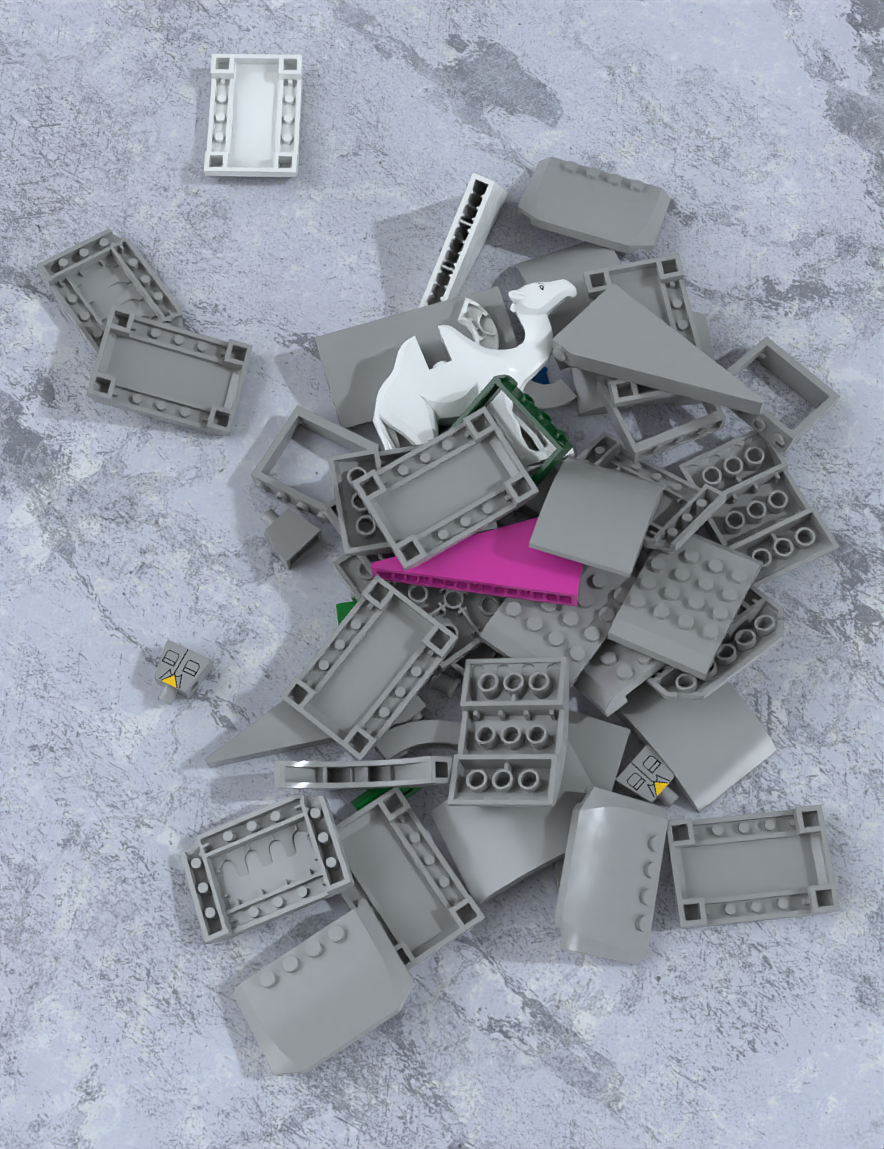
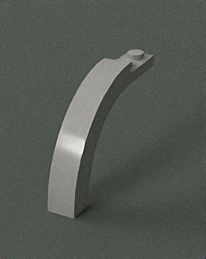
(418, 736)

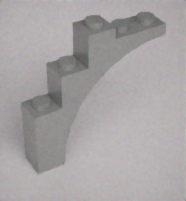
(363, 774)

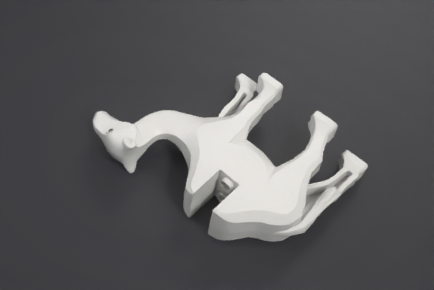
(421, 399)

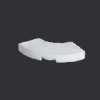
(550, 395)

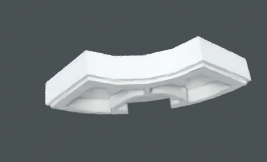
(479, 324)

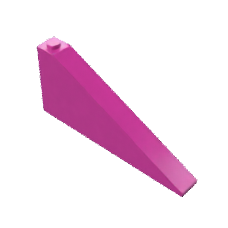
(495, 565)

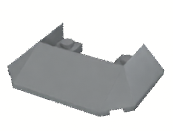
(752, 633)

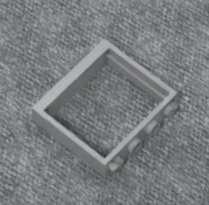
(796, 377)
(320, 426)
(664, 441)

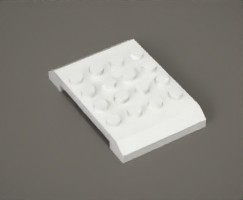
(254, 115)

